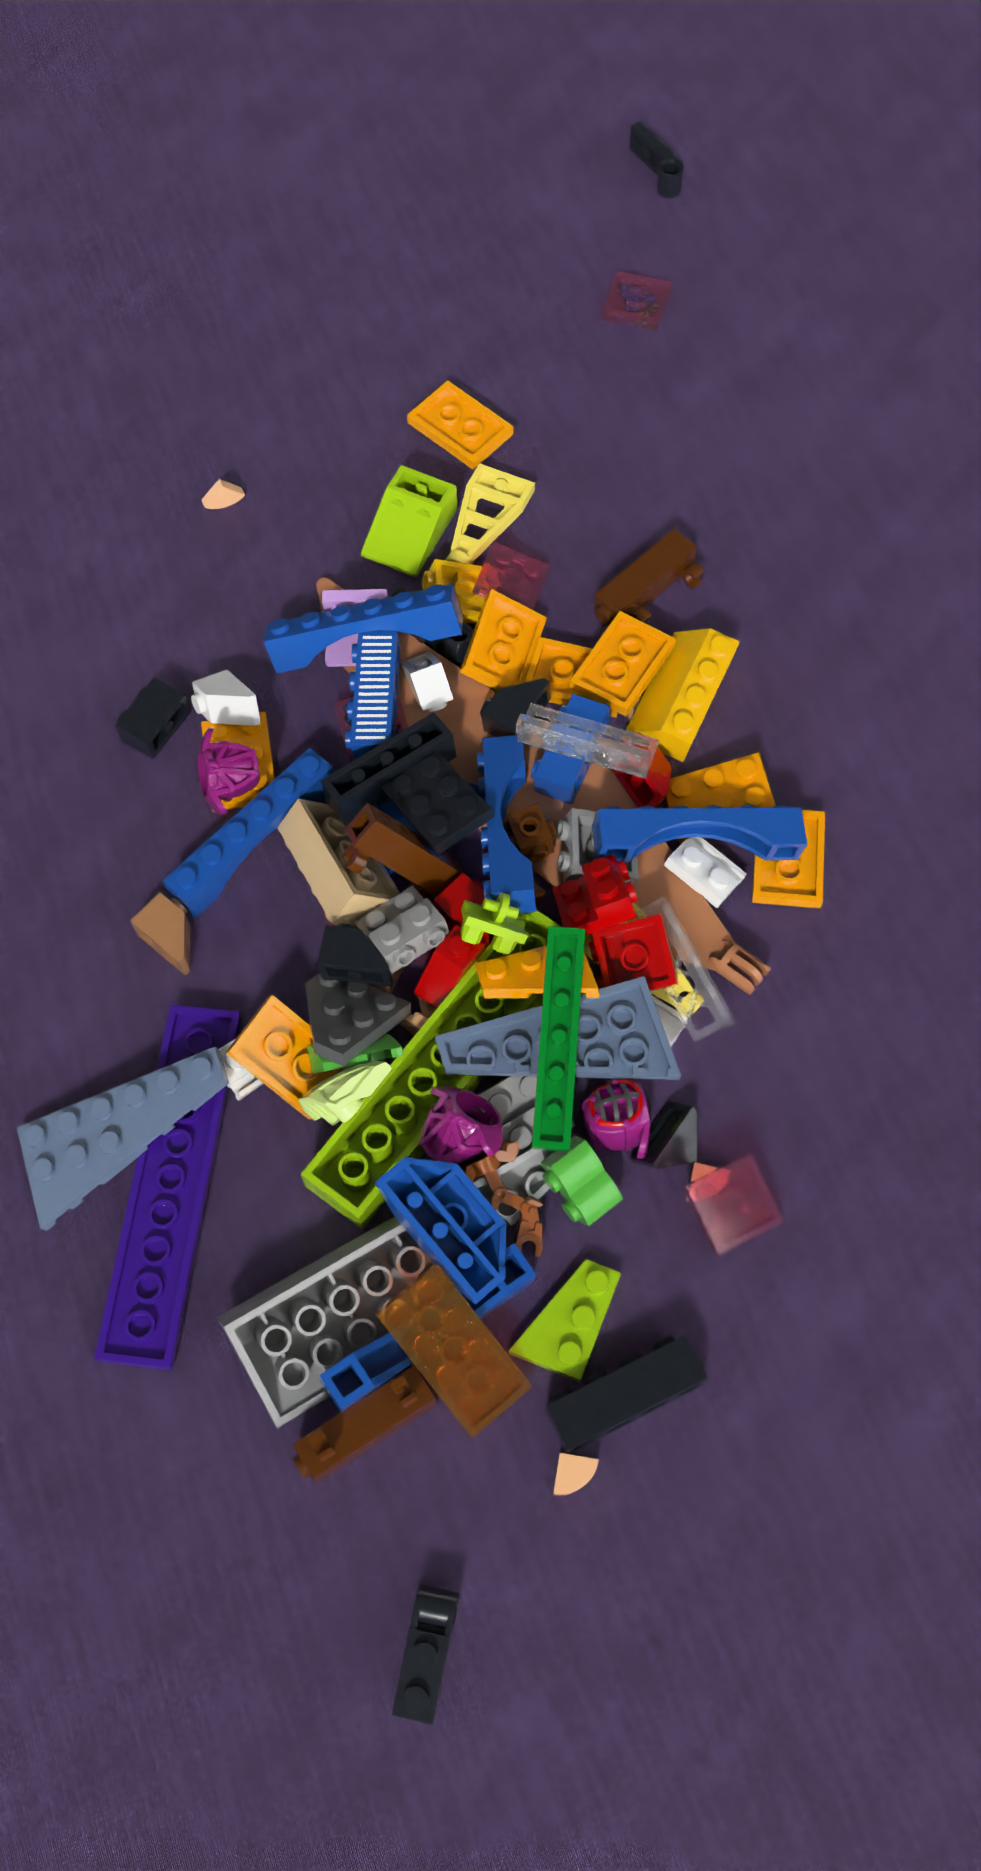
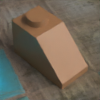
(166, 930)

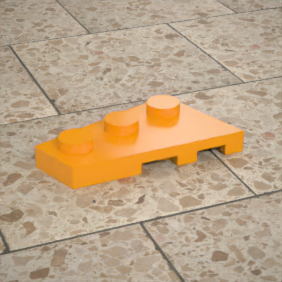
(523, 974)

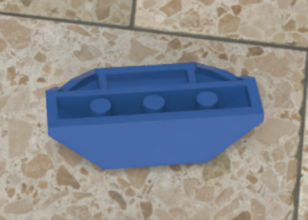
(449, 1222)

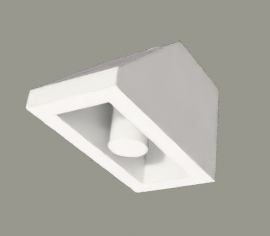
(427, 681)
(225, 700)

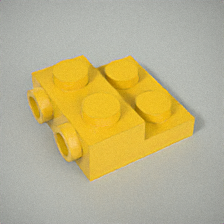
(463, 578)

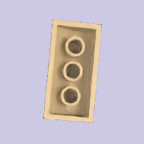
(317, 844)

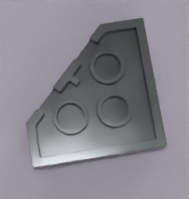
(349, 1016)

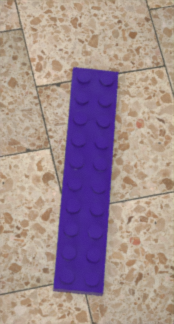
(165, 1211)

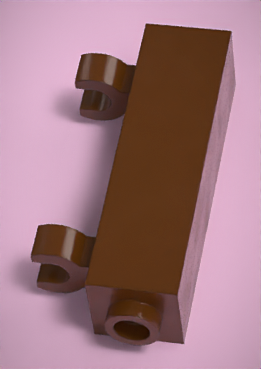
(648, 578)
(399, 849)
(363, 1425)

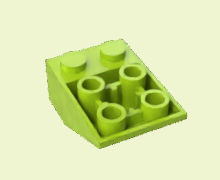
(410, 520)

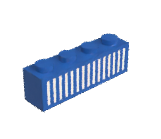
(375, 691)

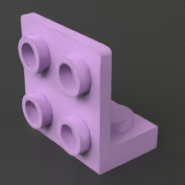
(340, 652)

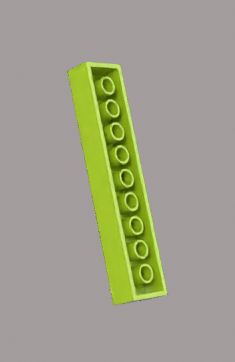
(394, 1115)

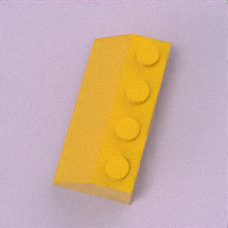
(683, 690)

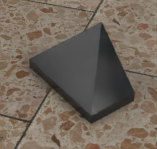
(671, 1138)

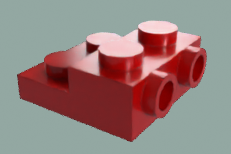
(598, 897)
(634, 952)

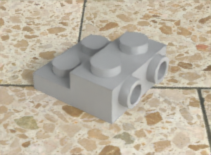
(578, 845)
(403, 928)
(516, 1104)

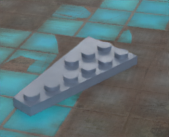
(616, 1039)
(103, 1134)

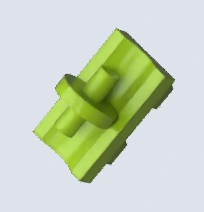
(494, 918)

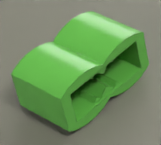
(581, 1182)

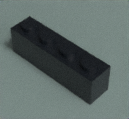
(362, 779)
(625, 1394)

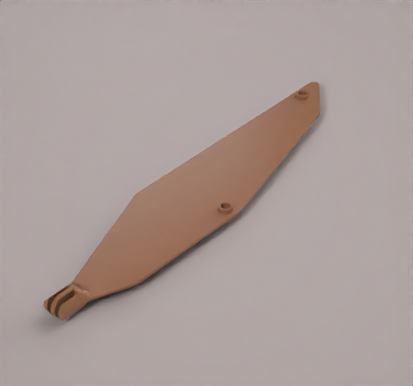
(598, 791)

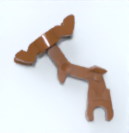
(528, 1224)

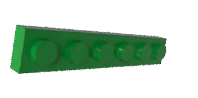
(558, 1039)

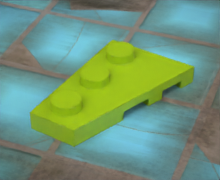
(570, 1323)

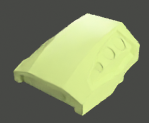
(340, 1095)

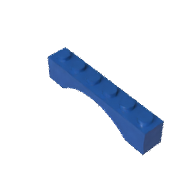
(424, 613)
(503, 777)
(766, 832)
(207, 870)
(385, 1359)

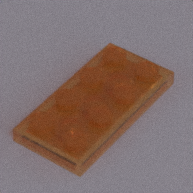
(453, 1350)

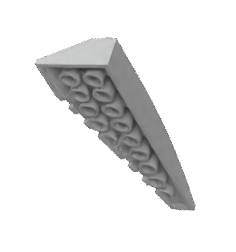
(331, 1305)

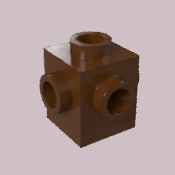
(531, 833)

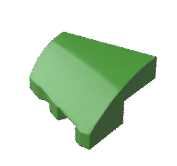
(382, 1048)

